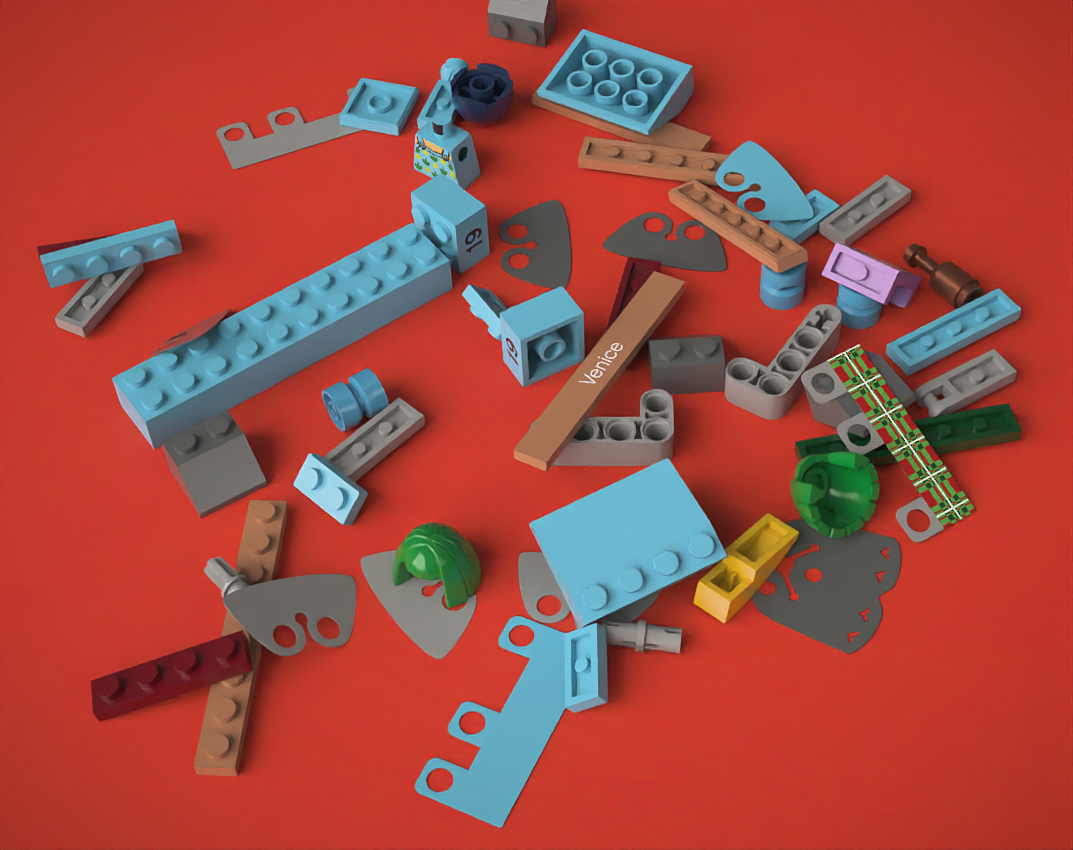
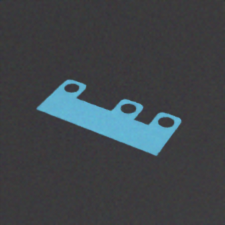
(510, 738)

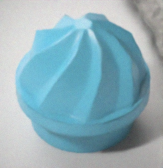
(451, 67)

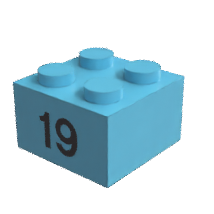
(452, 221)
(542, 336)

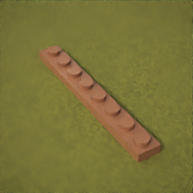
(231, 699)

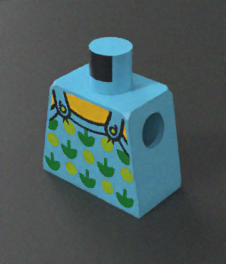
(446, 150)

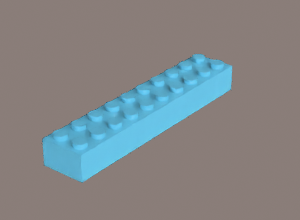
(283, 334)

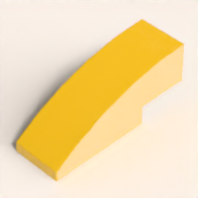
(745, 568)

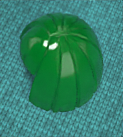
(835, 492)
(439, 553)

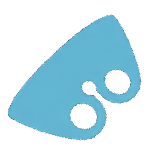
(778, 189)

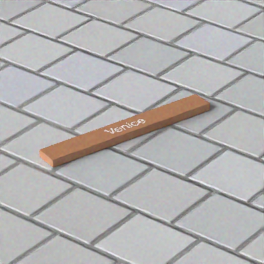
(598, 372)

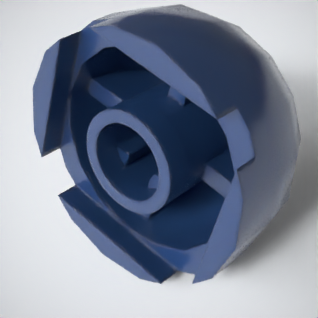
(482, 93)

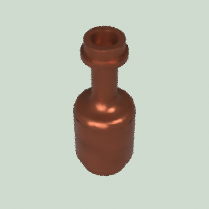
(946, 279)

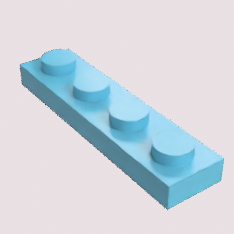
(111, 253)
(953, 331)

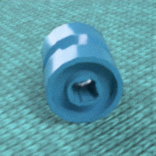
(784, 289)
(857, 309)
(359, 397)

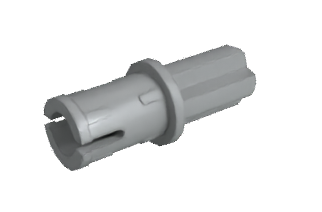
(225, 576)

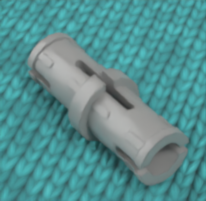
(642, 636)

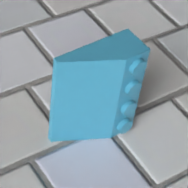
(619, 83)
(627, 542)

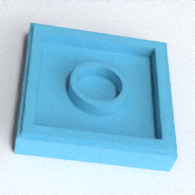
(379, 106)

